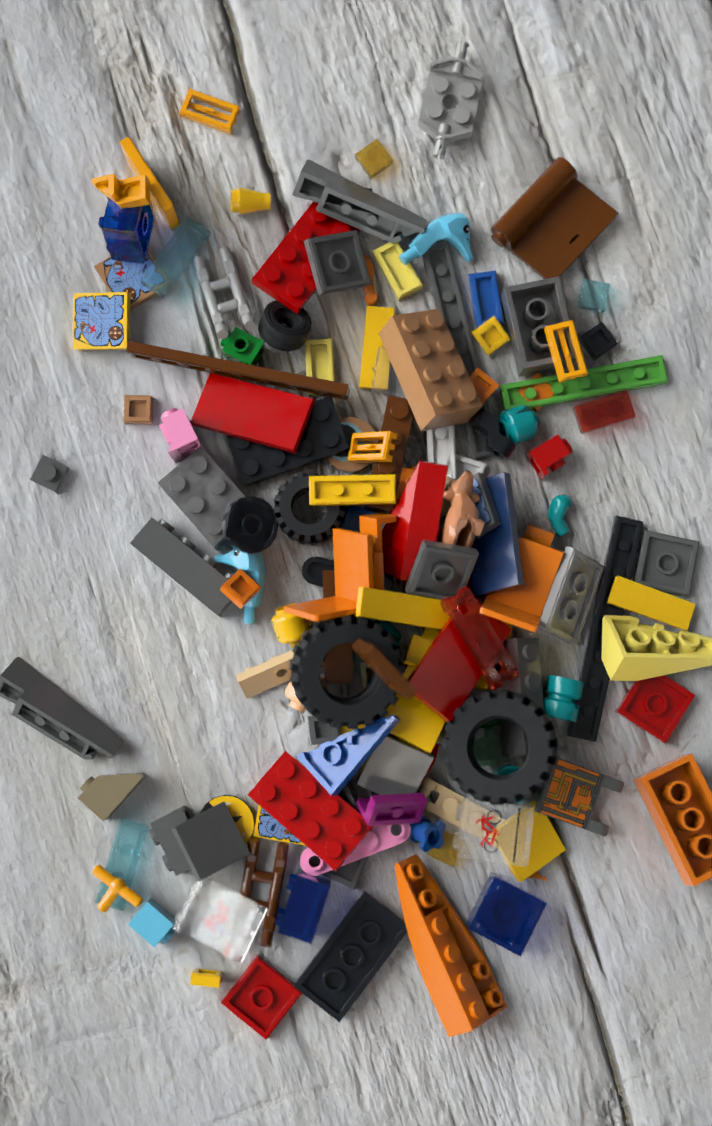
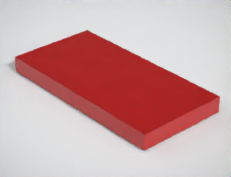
(252, 412)
(449, 669)

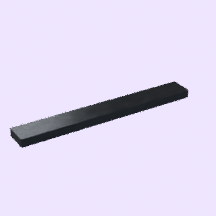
(618, 562)

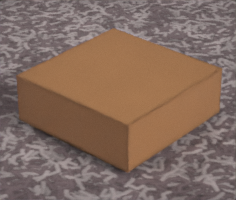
(138, 409)

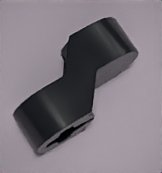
(495, 442)

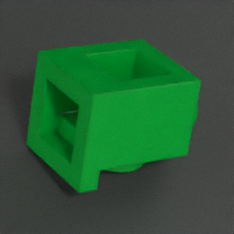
(249, 354)

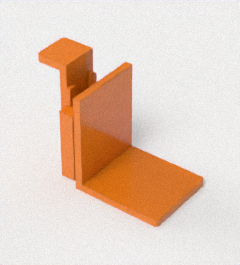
(356, 565)
(525, 604)

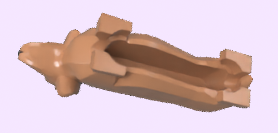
(462, 518)

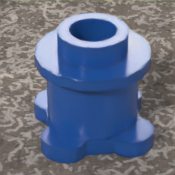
(427, 834)

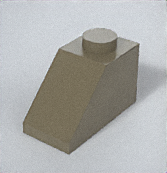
(107, 792)

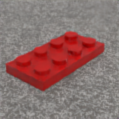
(287, 270)
(309, 812)

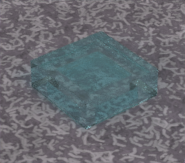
(593, 295)

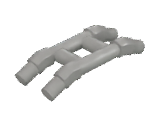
(231, 281)

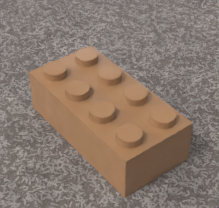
(430, 369)

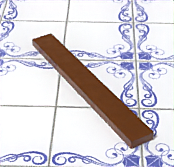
(238, 370)

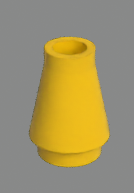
(248, 201)

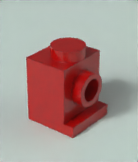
(549, 455)

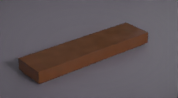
(340, 658)

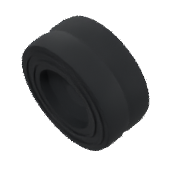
(279, 336)

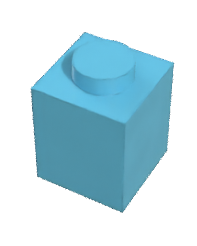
(153, 923)

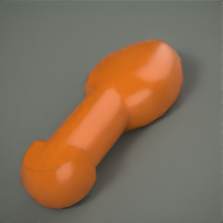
(371, 297)

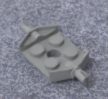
(455, 80)

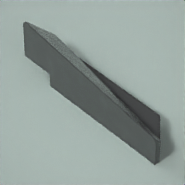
(355, 204)
(55, 713)

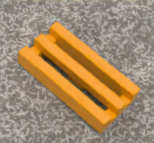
(207, 121)
(562, 376)
(385, 448)

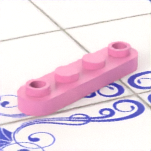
(375, 841)

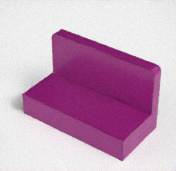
(392, 808)

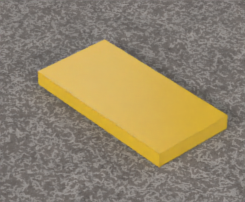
(418, 723)

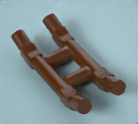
(275, 879)

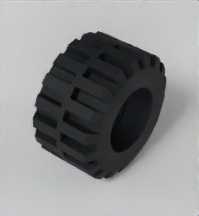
(288, 522)

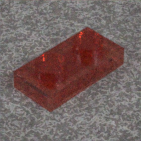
(604, 412)

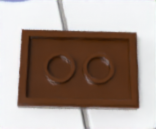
(383, 668)

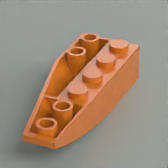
(446, 952)

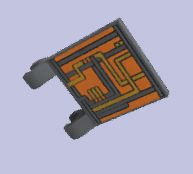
(572, 795)

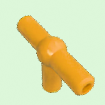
(117, 887)

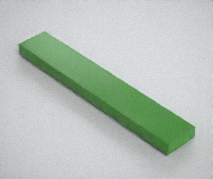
(598, 382)

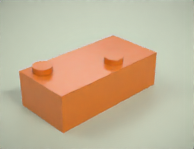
(682, 814)

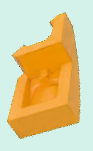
(125, 192)

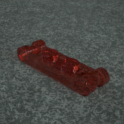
(480, 638)

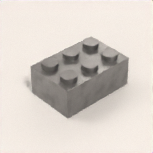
(527, 312)
(202, 493)

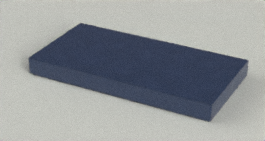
(499, 550)

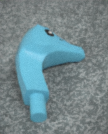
(450, 228)
(255, 567)

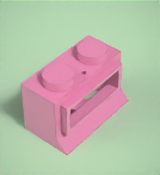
(179, 434)

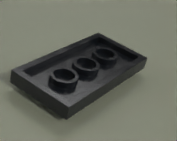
(320, 440)
(351, 956)

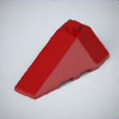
(416, 518)

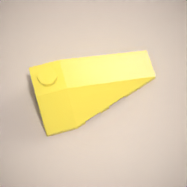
(643, 652)

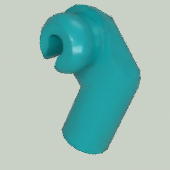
(557, 512)

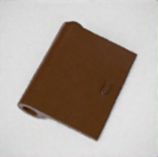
(549, 218)

